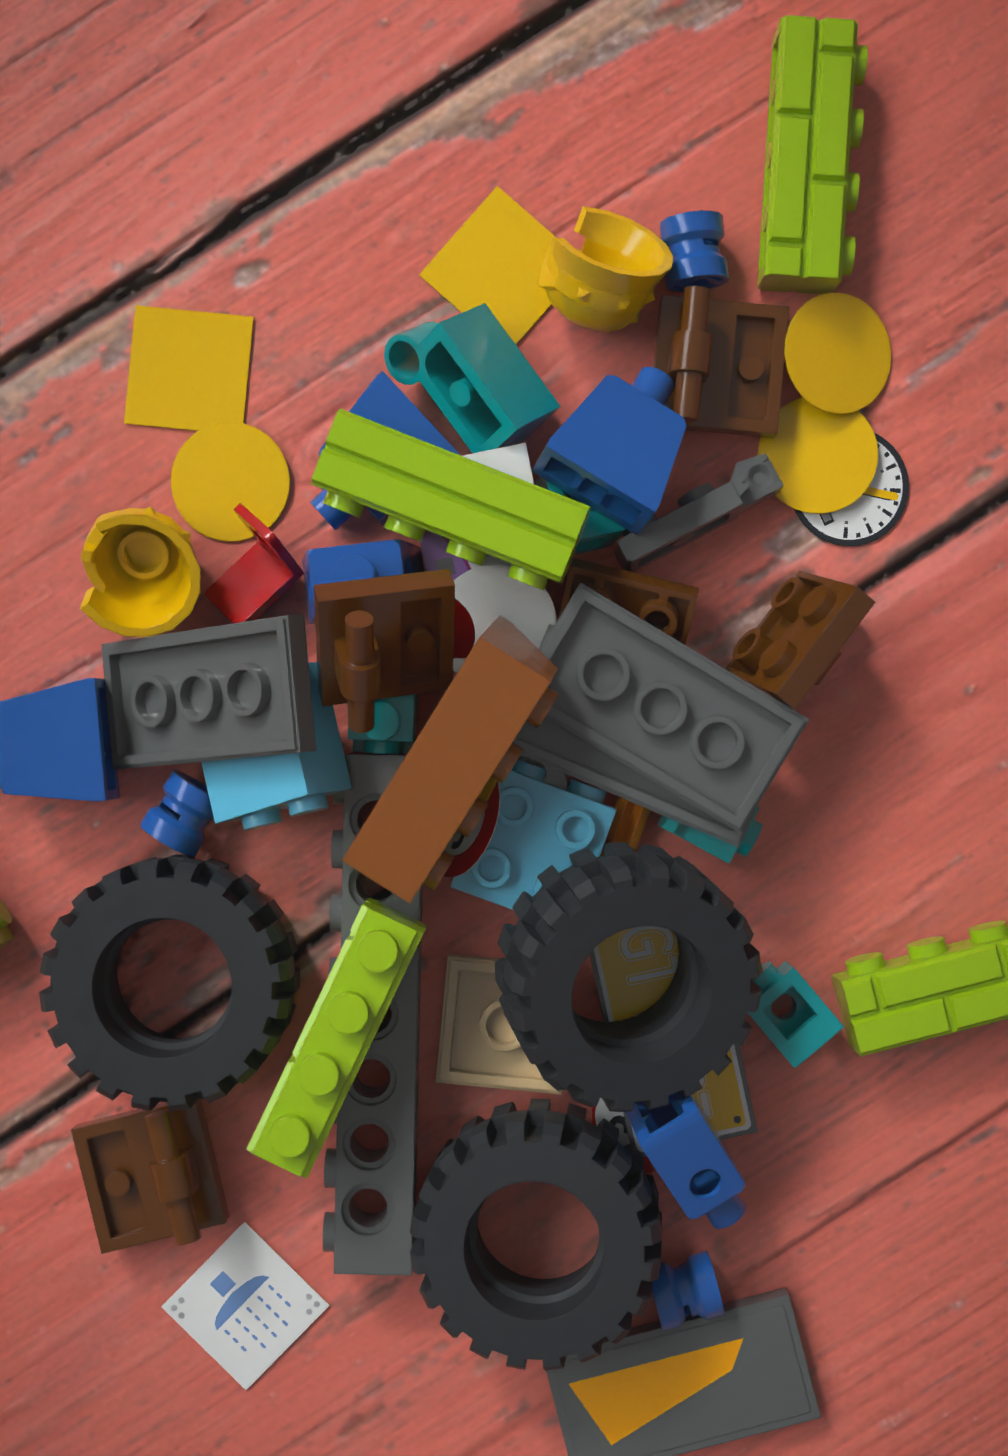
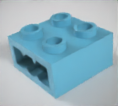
(264, 785)
(533, 831)

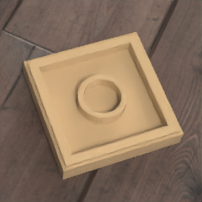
(475, 1035)

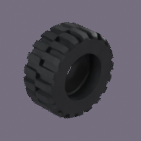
(105, 1031)
(674, 1038)
(523, 1313)

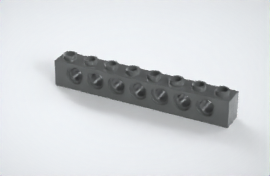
(379, 1240)

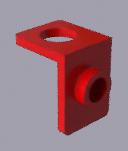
(257, 576)

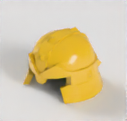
(610, 276)
(139, 572)

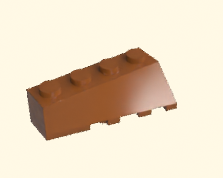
(452, 761)

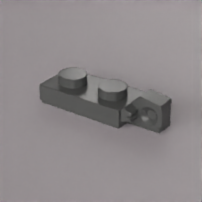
(699, 513)

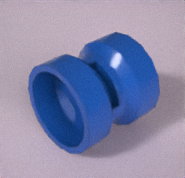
(695, 250)
(180, 815)
(687, 1291)

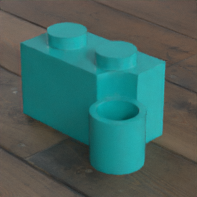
(473, 378)

